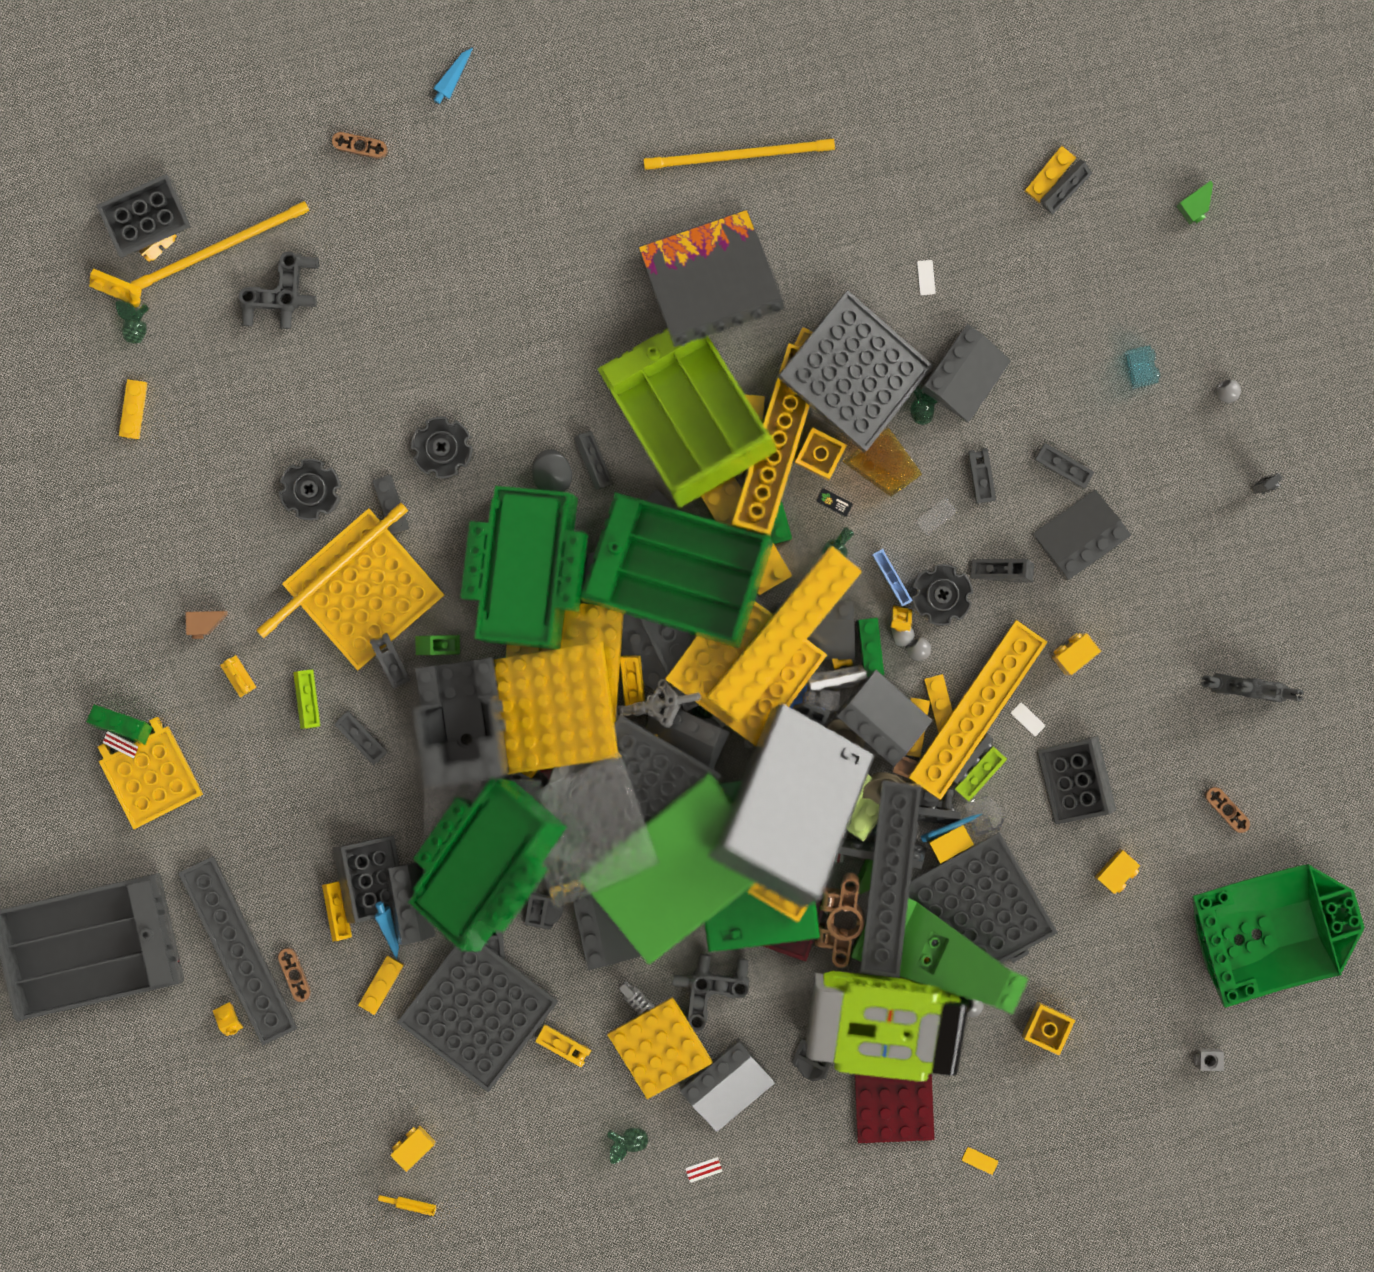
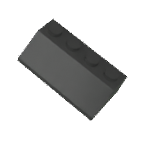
(408, 922)

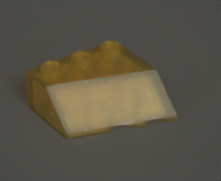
(885, 464)

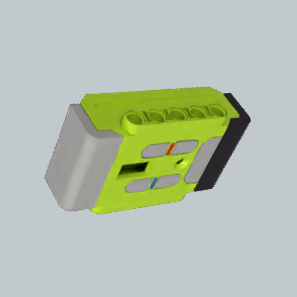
(885, 1026)

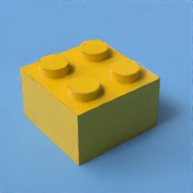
(820, 454)
(1075, 653)
(1048, 1028)

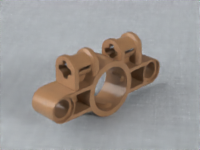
(840, 939)

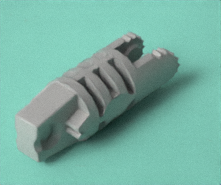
(635, 998)

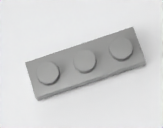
(836, 678)

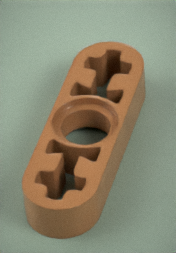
(345, 147)
(1232, 823)
(304, 986)

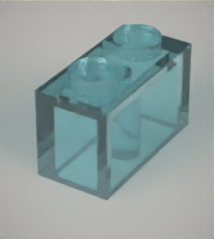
(1142, 367)

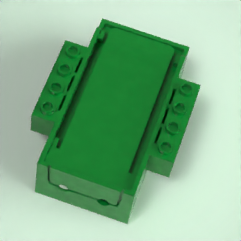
(525, 567)
(484, 862)

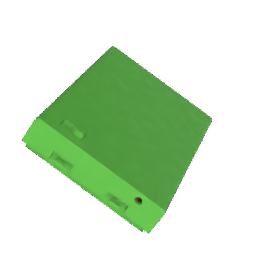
(686, 885)

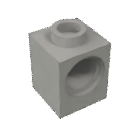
(1217, 1062)

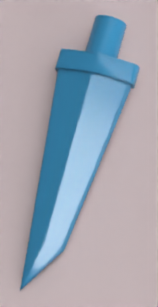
(449, 80)
(937, 832)
(386, 925)

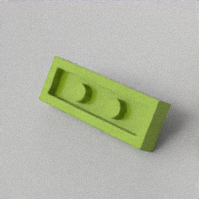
(306, 699)
(980, 773)

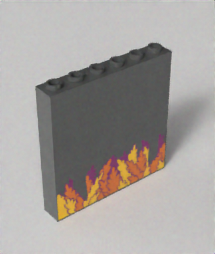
(711, 278)

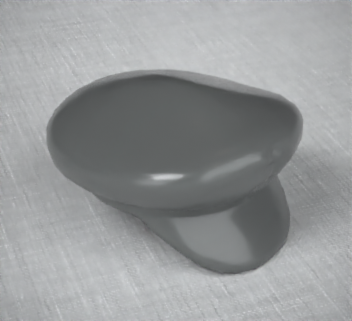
(551, 471)

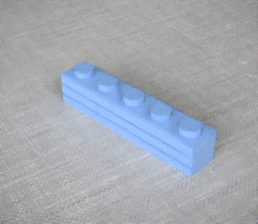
(891, 577)

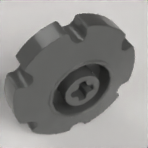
(442, 463)
(324, 483)
(944, 579)

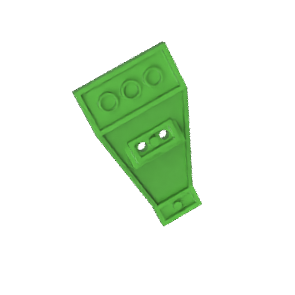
(953, 962)

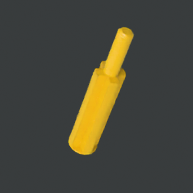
(410, 1205)

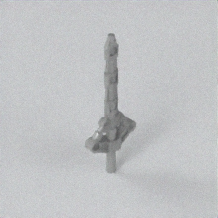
(654, 704)

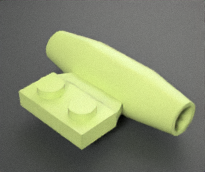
(864, 816)

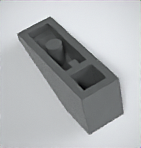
(1003, 570)

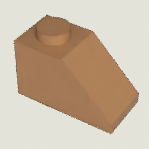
(203, 622)

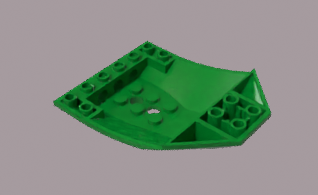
(1304, 925)

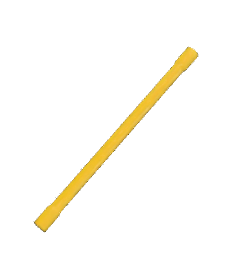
(660, 162)
(292, 212)
(393, 516)

